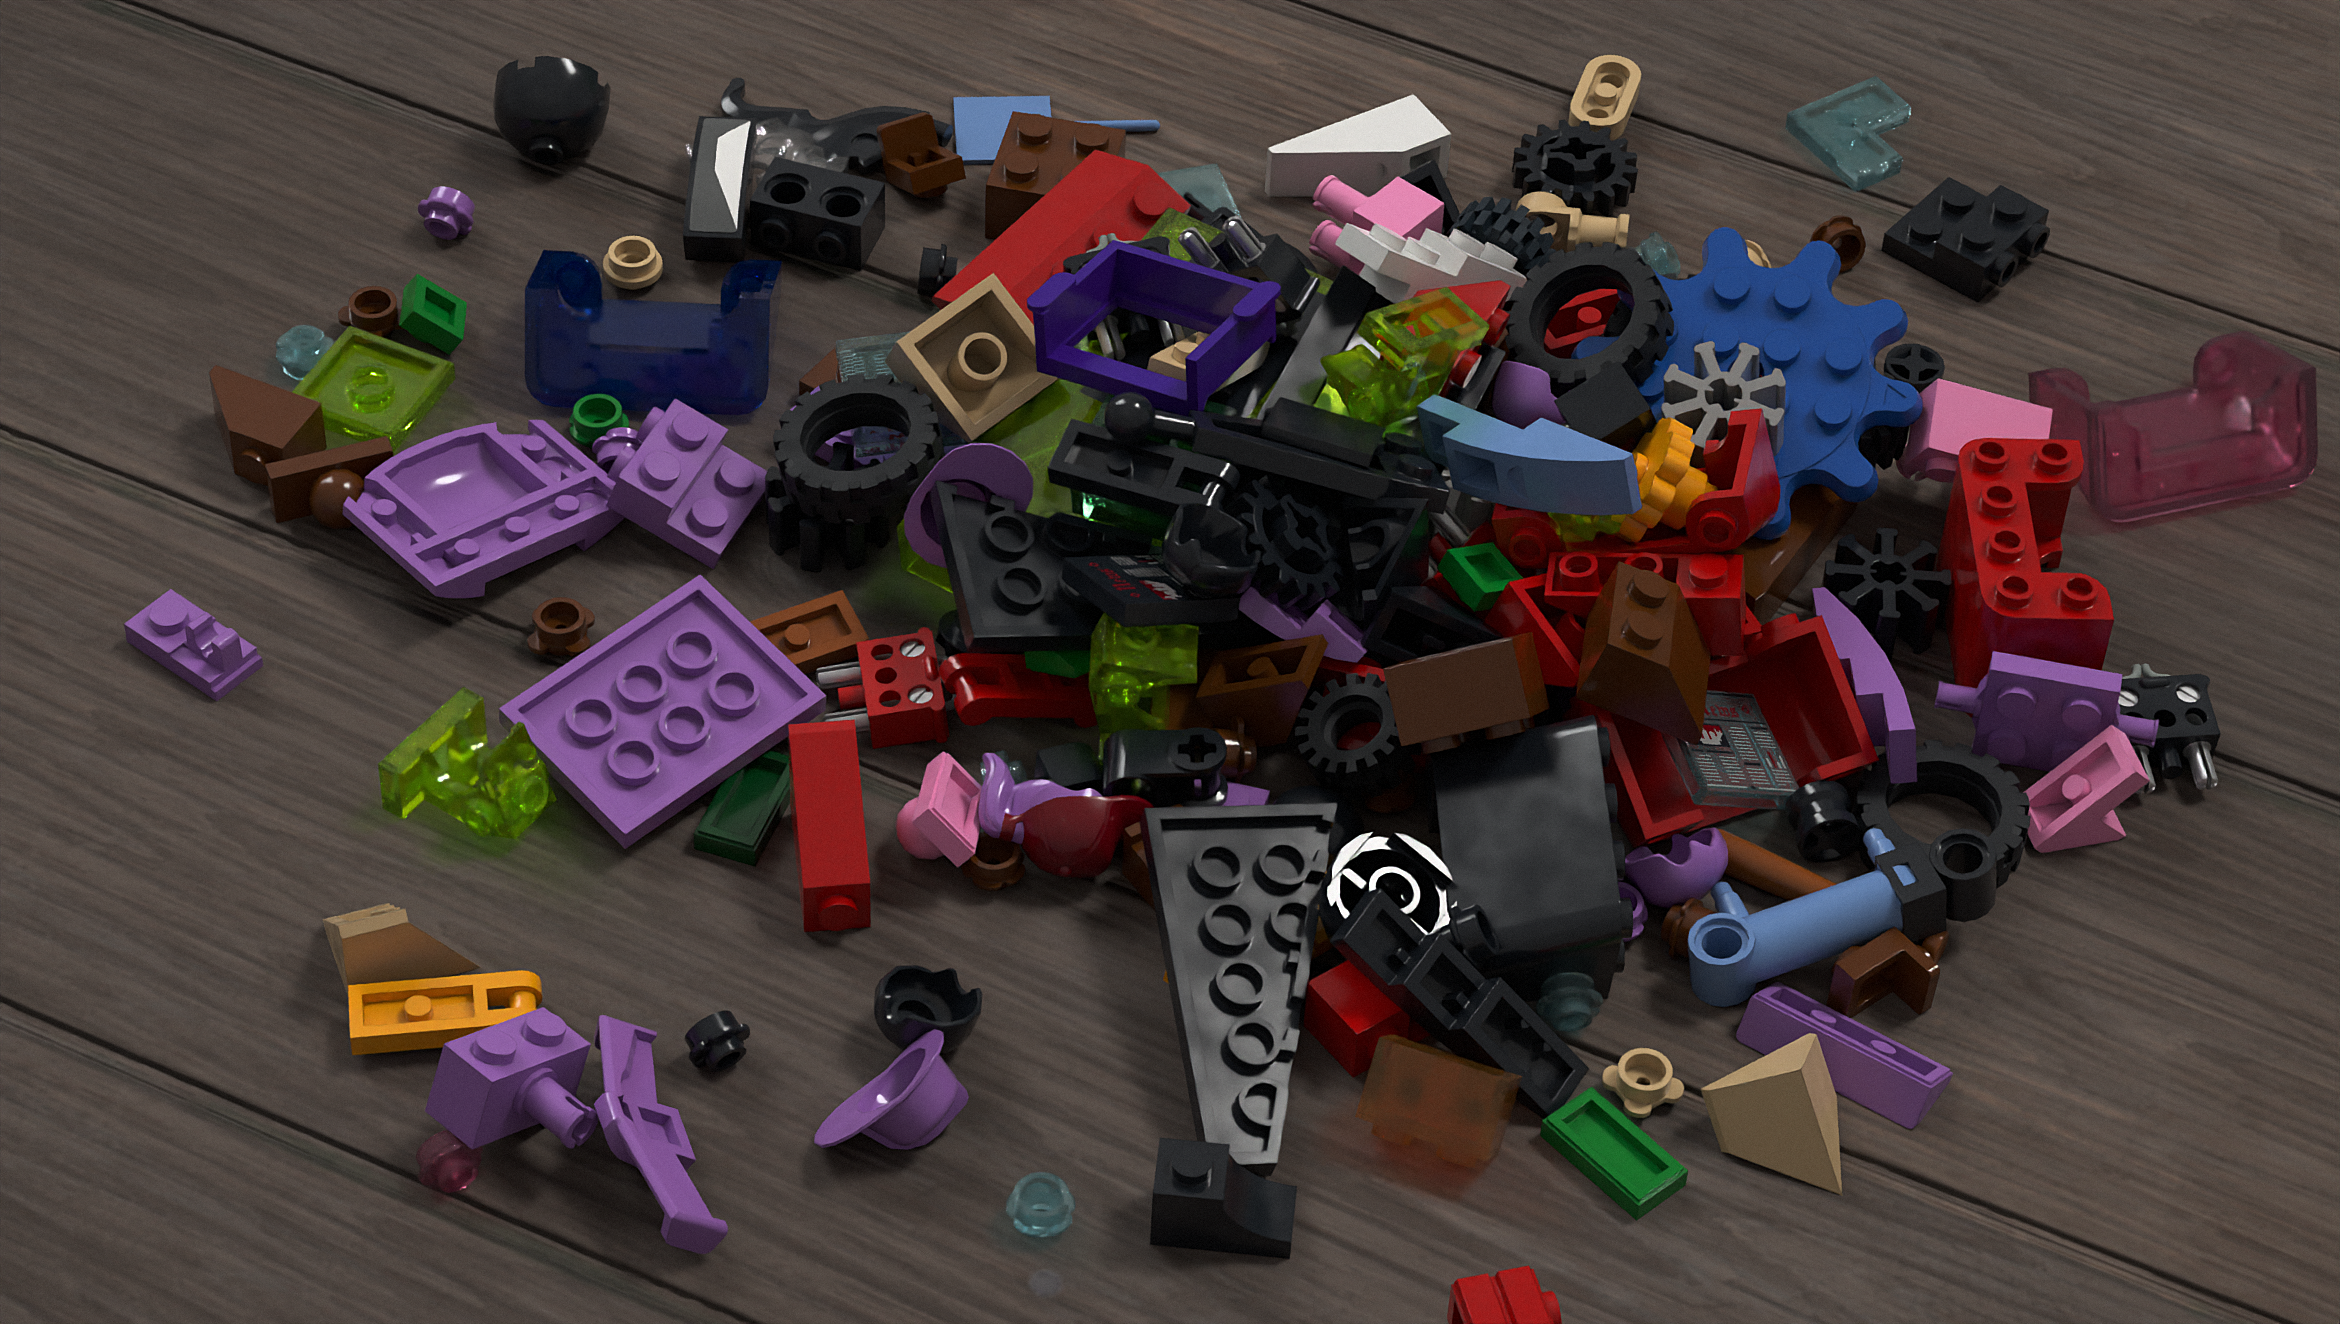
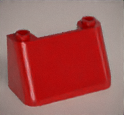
(1715, 521)

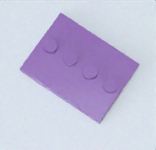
(663, 710)

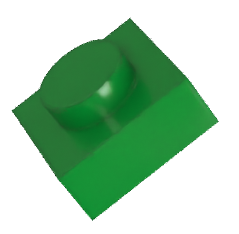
(433, 314)
(1477, 574)

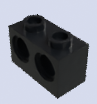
(817, 213)

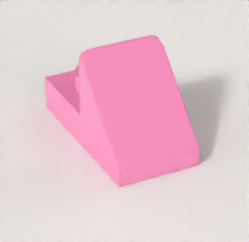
(2078, 797)

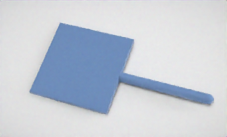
(983, 122)

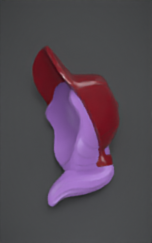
(1057, 827)

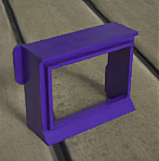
(1227, 307)

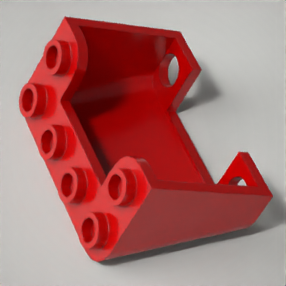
(1803, 699)

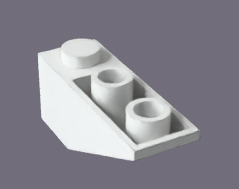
(1360, 151)

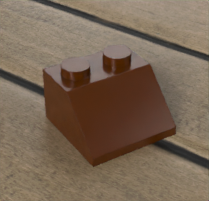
(1645, 654)

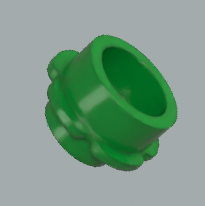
(594, 417)

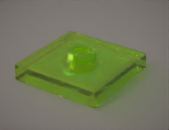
(375, 386)

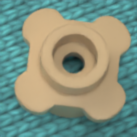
(1643, 1081)

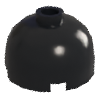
(550, 108)
(1398, 866)

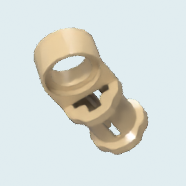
(1572, 226)

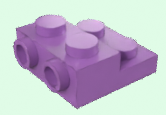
(686, 483)

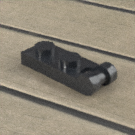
(1138, 473)

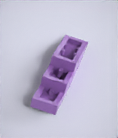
(1873, 686)

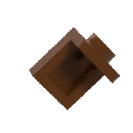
(915, 158)
(1883, 967)

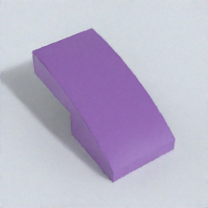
(1291, 623)

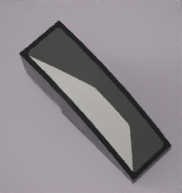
(720, 189)

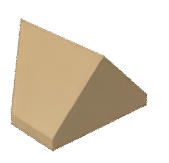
(385, 947)
(1781, 1114)

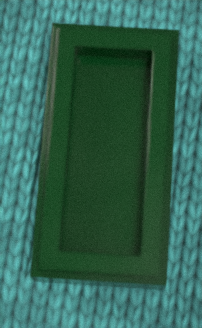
(746, 810)

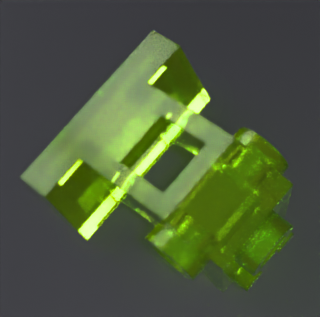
(1412, 364)
(1137, 665)
(450, 756)

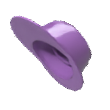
(978, 473)
(904, 1103)

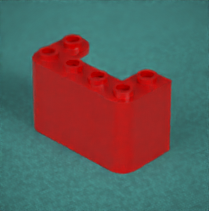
(1996, 534)

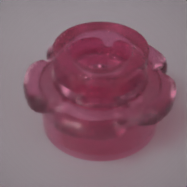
(447, 1162)

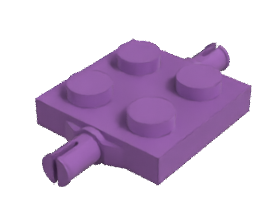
(2041, 710)

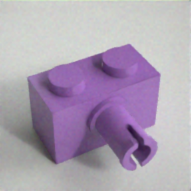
(513, 1080)

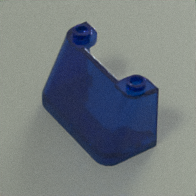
(649, 350)

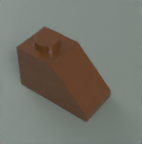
(263, 423)
(1262, 686)

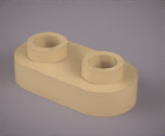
(1606, 94)

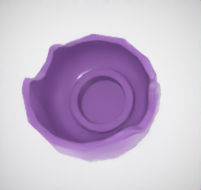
(1523, 395)
(1682, 874)

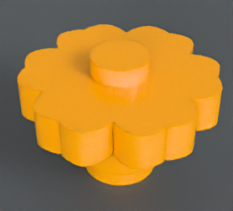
(1664, 480)

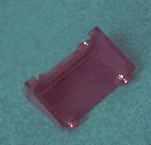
(2225, 439)

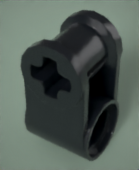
(1163, 766)

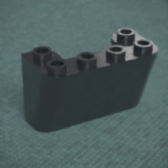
(1535, 849)

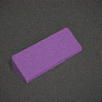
(1859, 1060)

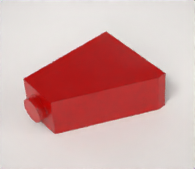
(829, 826)

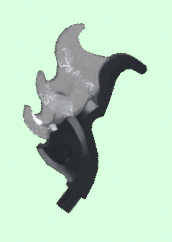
(828, 144)

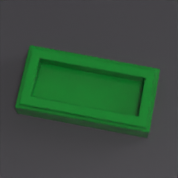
(1614, 1153)

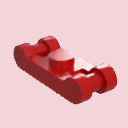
(1005, 688)

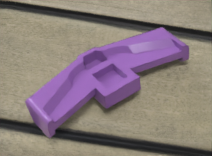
(651, 1134)

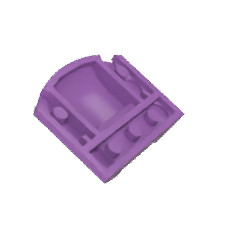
(482, 505)

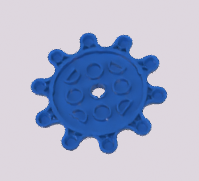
(1809, 336)

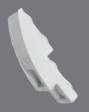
(1435, 261)

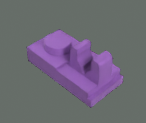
(193, 645)

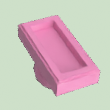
(943, 815)

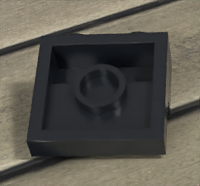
(1969, 237)

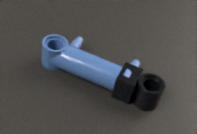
(1906, 891)

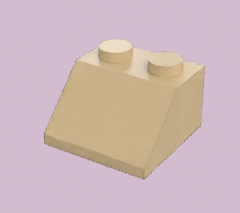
(973, 360)

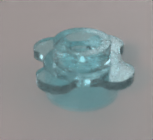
(1659, 254)

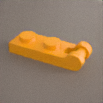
(435, 1010)

